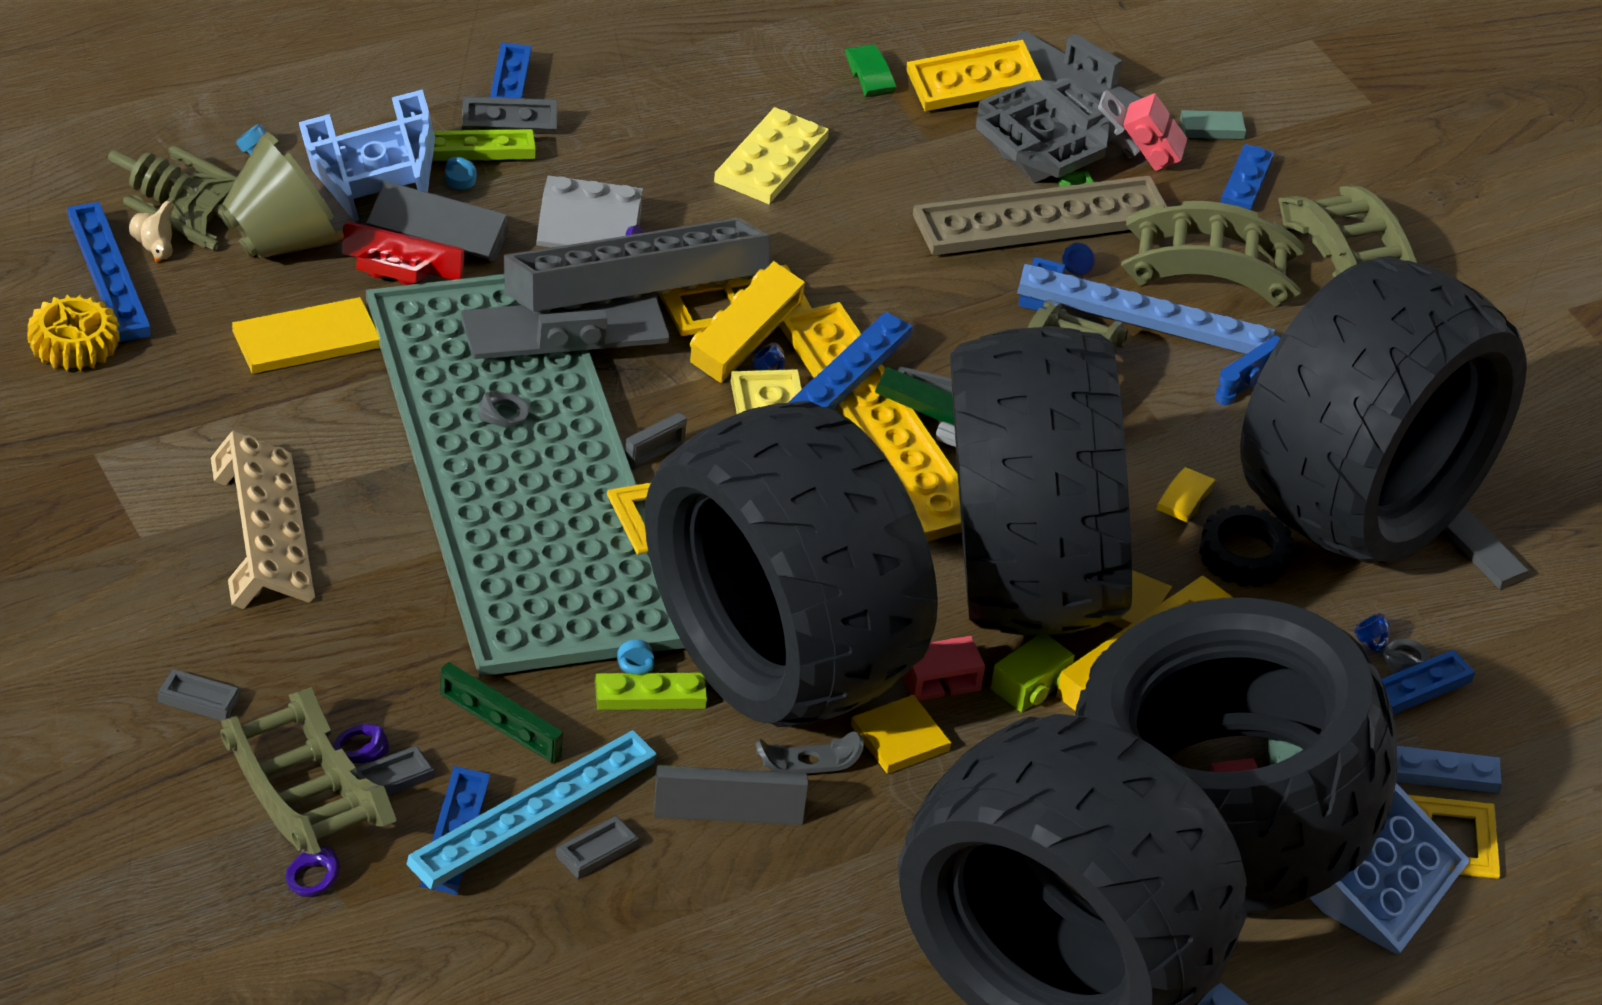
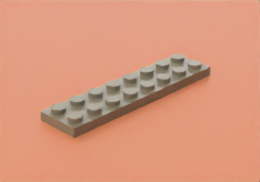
(1034, 215)

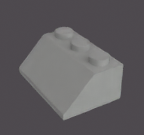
(586, 211)

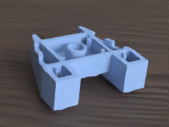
(365, 159)

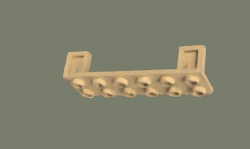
(269, 519)

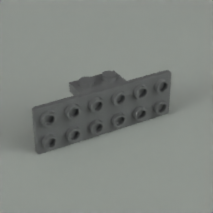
(1083, 62)
(592, 326)

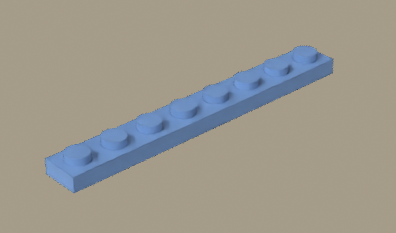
(1142, 310)

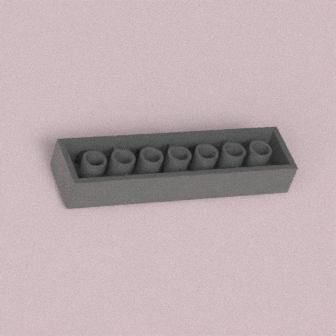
(635, 265)

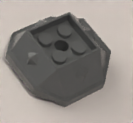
(1045, 127)

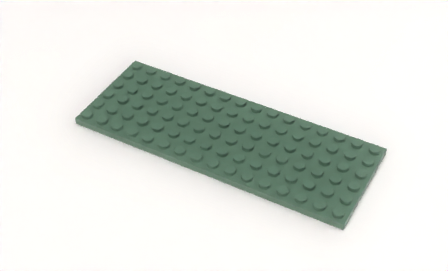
(524, 506)

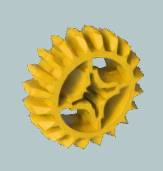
(73, 332)

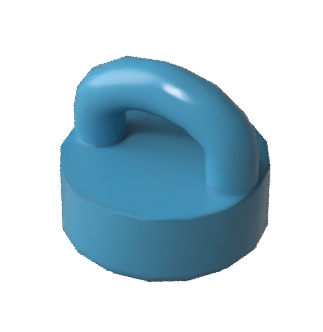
(250, 138)
(460, 173)
(636, 657)

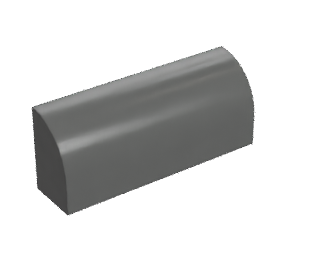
(440, 220)
(730, 795)

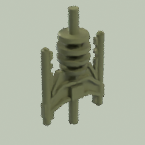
(194, 197)

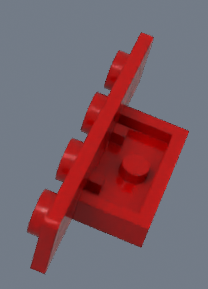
(400, 255)

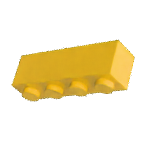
(746, 321)

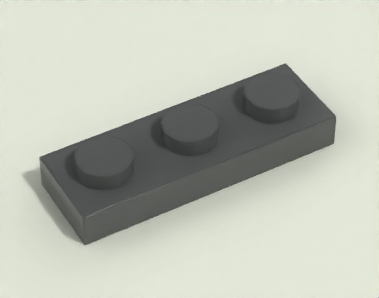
(509, 114)

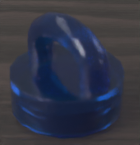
(1078, 259)
(768, 357)
(1371, 628)

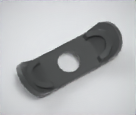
(831, 757)

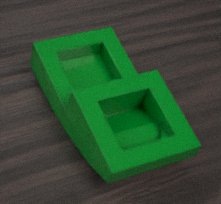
(871, 69)

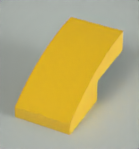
(1185, 494)

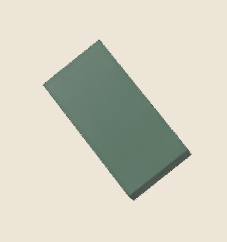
(1212, 124)

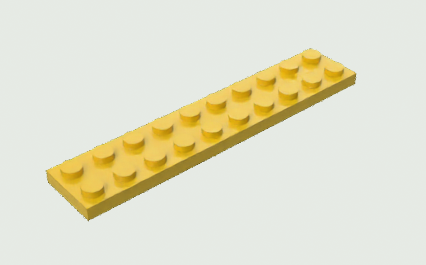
(895, 428)

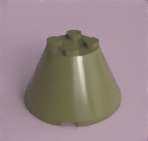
(277, 205)

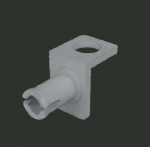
(1117, 133)

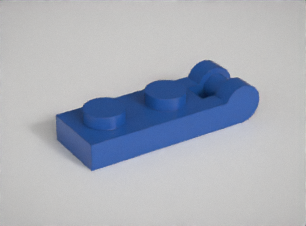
(1243, 372)

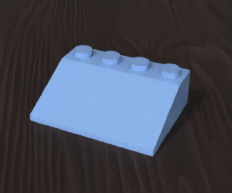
(1398, 880)

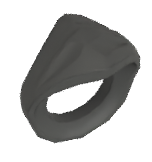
(489, 414)
(1402, 660)

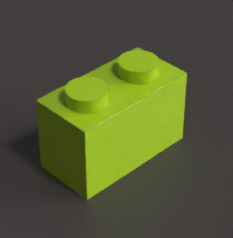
(1031, 672)

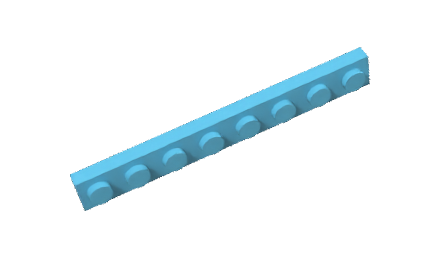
(530, 809)

